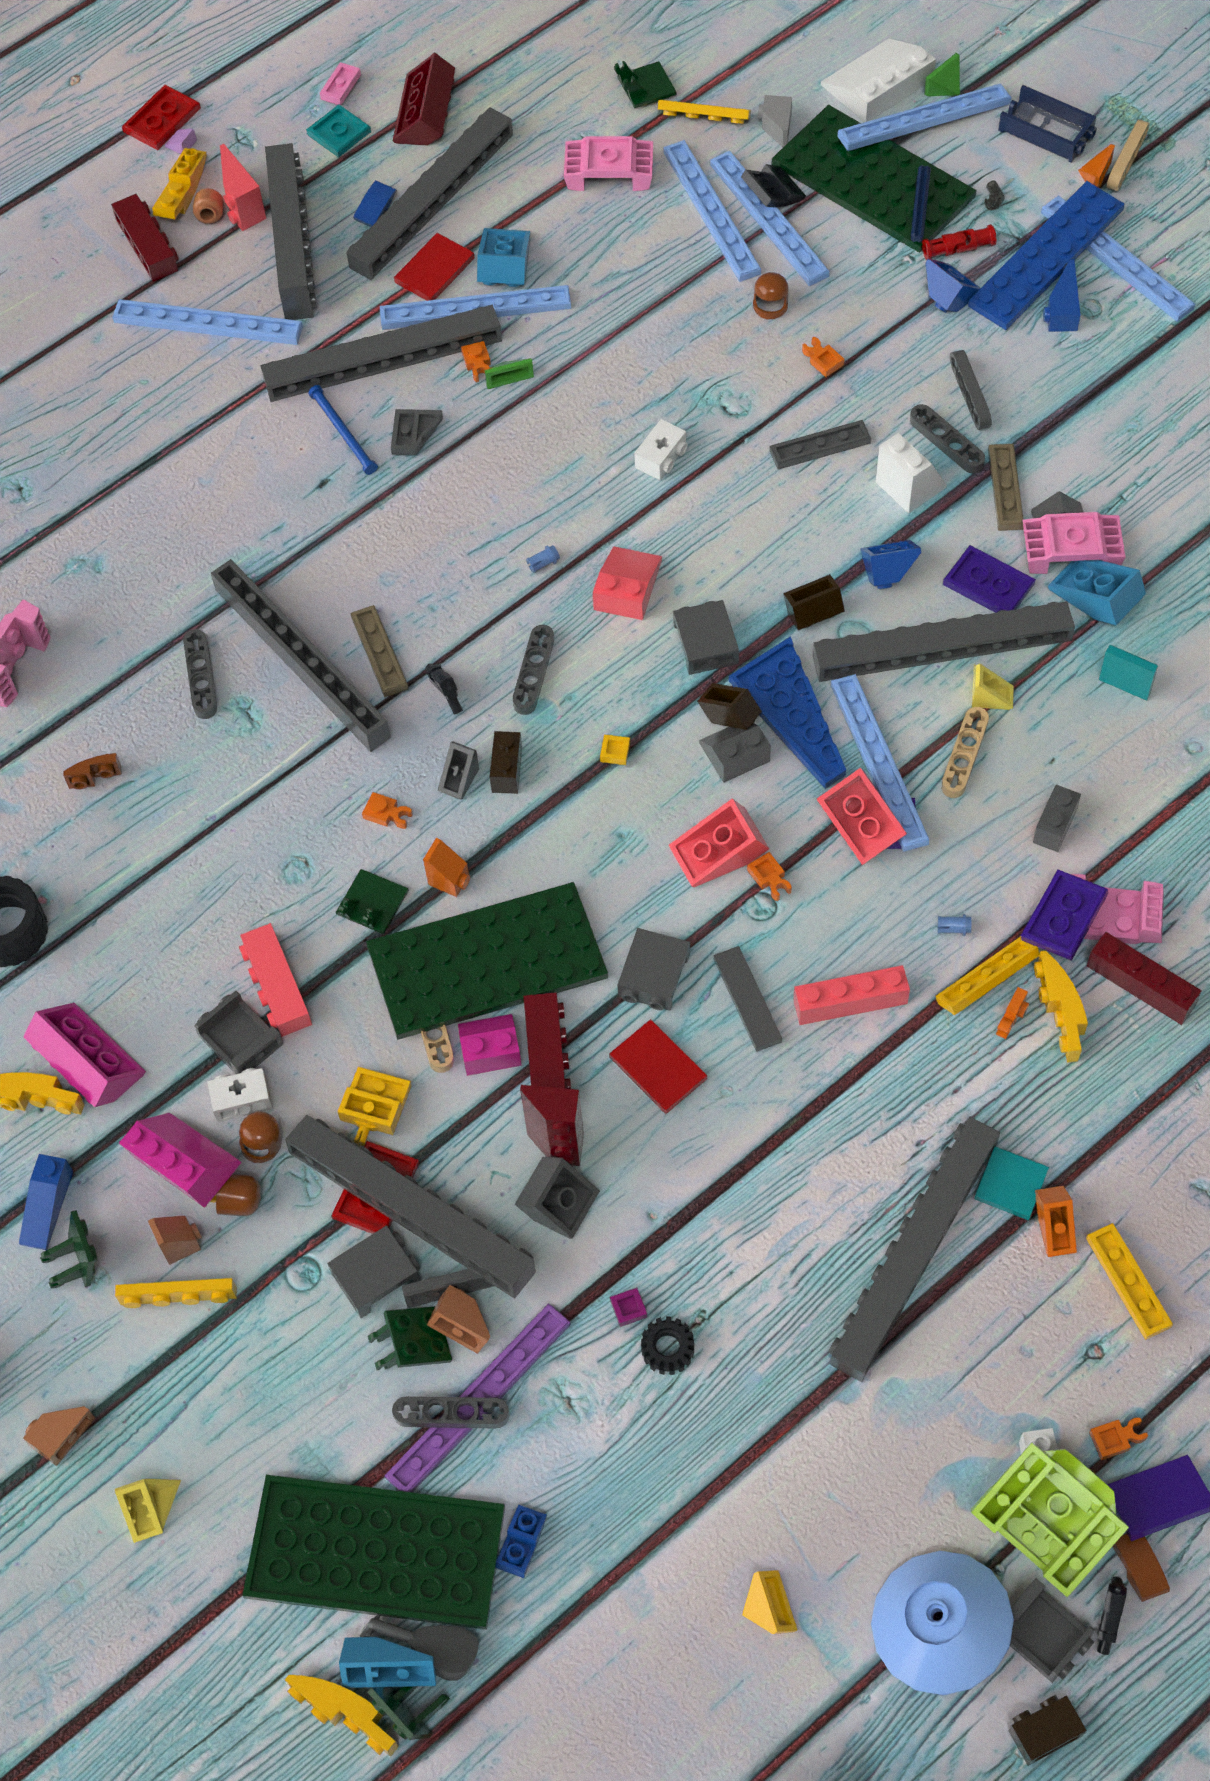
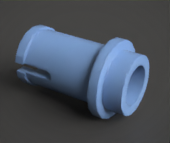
(543, 558)
(954, 925)

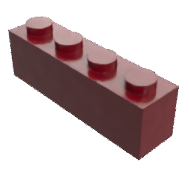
(145, 238)
(1143, 978)
(546, 1040)

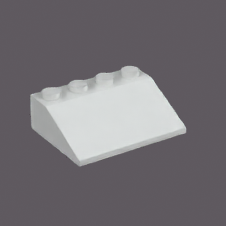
(880, 78)

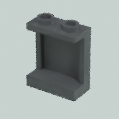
(706, 636)
(653, 969)
(237, 1034)
(373, 1269)
(1047, 1633)

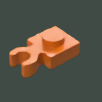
(476, 358)
(824, 359)
(384, 809)
(767, 873)
(1015, 1009)
(1114, 1439)

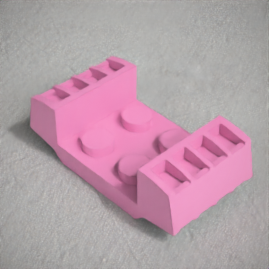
(608, 159)
(1072, 539)
(18, 630)
(1130, 914)

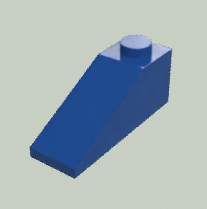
(1063, 304)
(44, 1200)

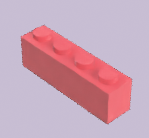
(275, 979)
(851, 995)

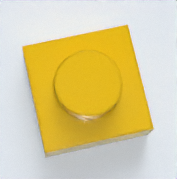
(615, 749)

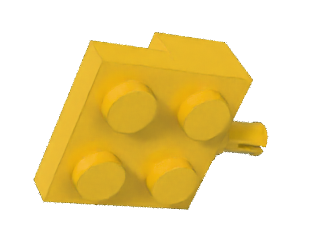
(373, 1103)

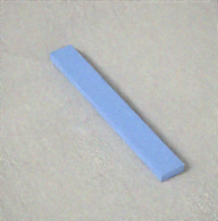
(924, 117)
(712, 211)
(771, 221)
(1133, 271)
(504, 304)
(207, 322)
(879, 759)

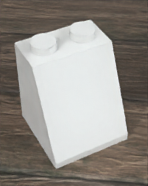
(906, 474)

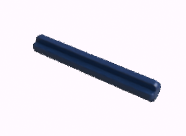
(920, 203)

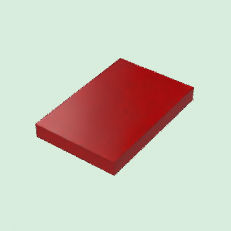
(161, 117)
(434, 267)
(658, 1066)
(360, 1214)

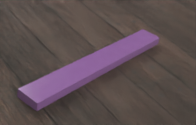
(492, 1383)

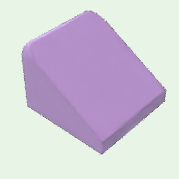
(181, 139)

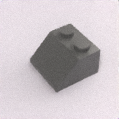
(736, 750)
(557, 1196)

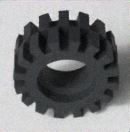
(667, 1328)

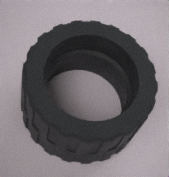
(31, 932)

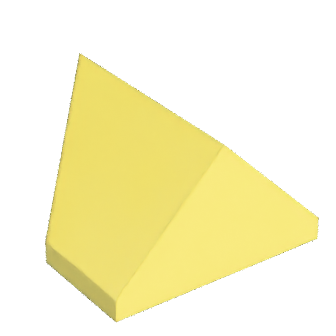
(991, 690)
(146, 1505)

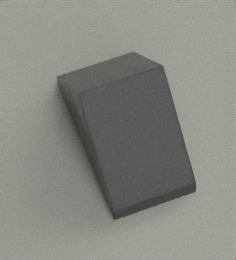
(1057, 504)
(458, 770)

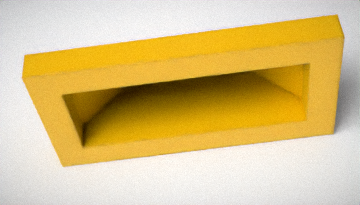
(768, 1603)

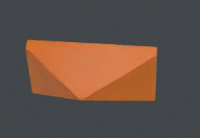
(1097, 167)

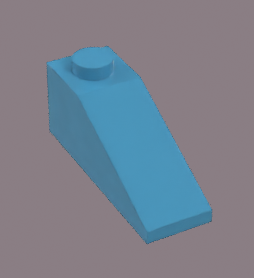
(383, 1664)

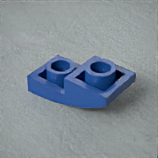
(374, 203)
(521, 1541)

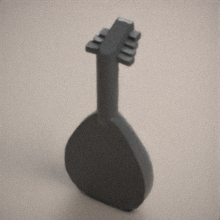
(451, 1646)

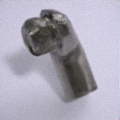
(996, 196)

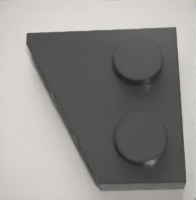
(413, 429)

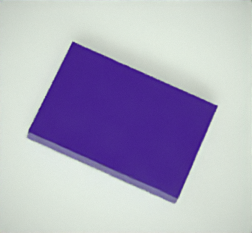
(988, 581)
(1064, 914)
(1160, 1497)

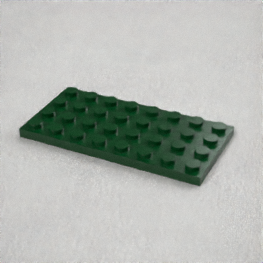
(871, 180)
(486, 960)
(375, 1551)

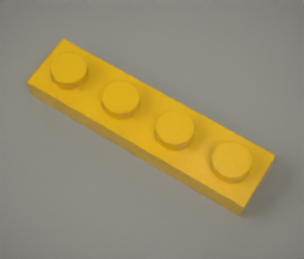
(714, 112)
(987, 976)
(1129, 1281)
(187, 1292)

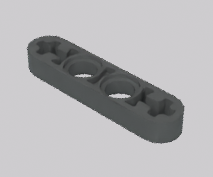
(970, 389)
(950, 436)
(533, 669)
(201, 673)
(451, 1406)

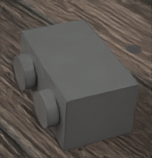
(1056, 818)

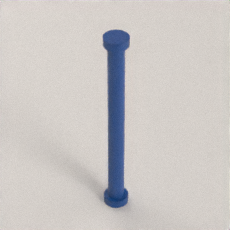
(369, 466)

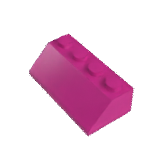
(83, 1053)
(180, 1156)

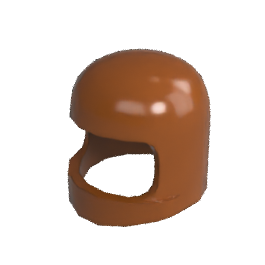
(771, 287)
(260, 1132)
(238, 1196)

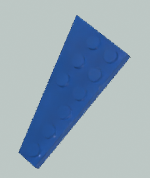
(792, 709)

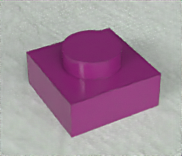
(628, 1307)

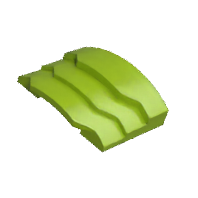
(1053, 1514)

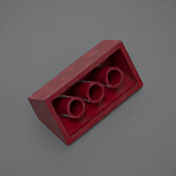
(424, 102)
(554, 1121)

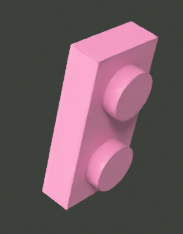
(340, 83)

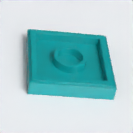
(338, 130)
(1128, 672)
(1011, 1183)

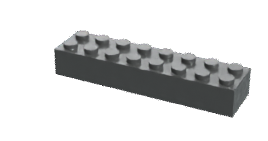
(290, 232)

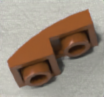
(84, 773)
(1142, 1567)

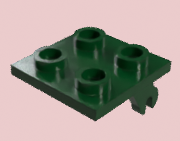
(645, 83)
(372, 901)
(76, 1243)
(412, 1339)
(405, 1724)

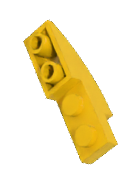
(182, 184)
(1063, 999)
(22, 1088)
(334, 1702)

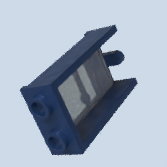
(1048, 123)

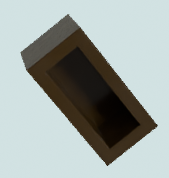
(814, 602)
(729, 706)
(506, 762)
(1046, 1729)

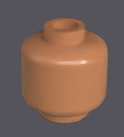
(208, 206)

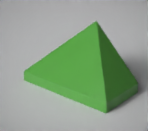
(944, 79)
(509, 372)

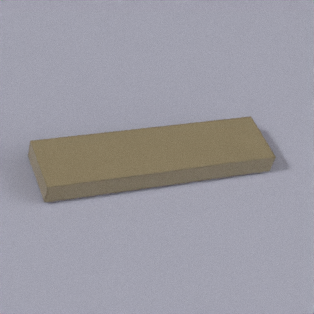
(1005, 487)
(379, 651)

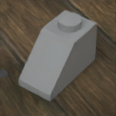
(776, 117)

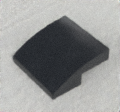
(773, 186)

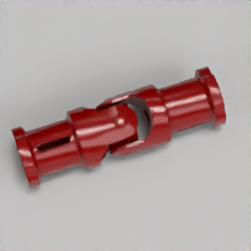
(956, 242)

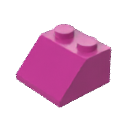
(489, 1044)

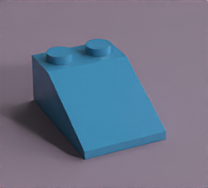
(503, 257)
(1100, 589)

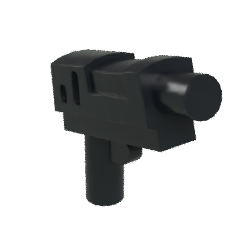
(445, 685)
(1111, 1615)

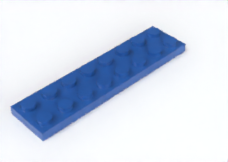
(1045, 255)

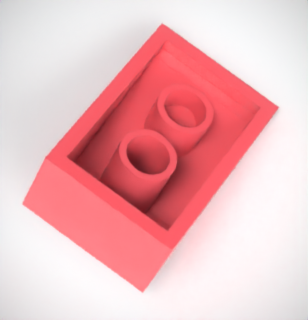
(241, 192)
(626, 583)
(861, 816)
(718, 844)

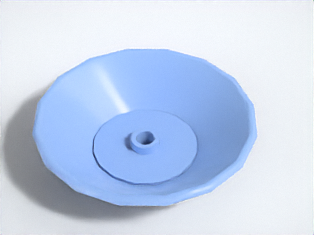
(948, 1652)

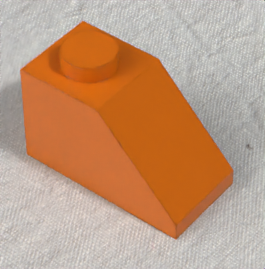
(445, 869)
(1056, 1220)

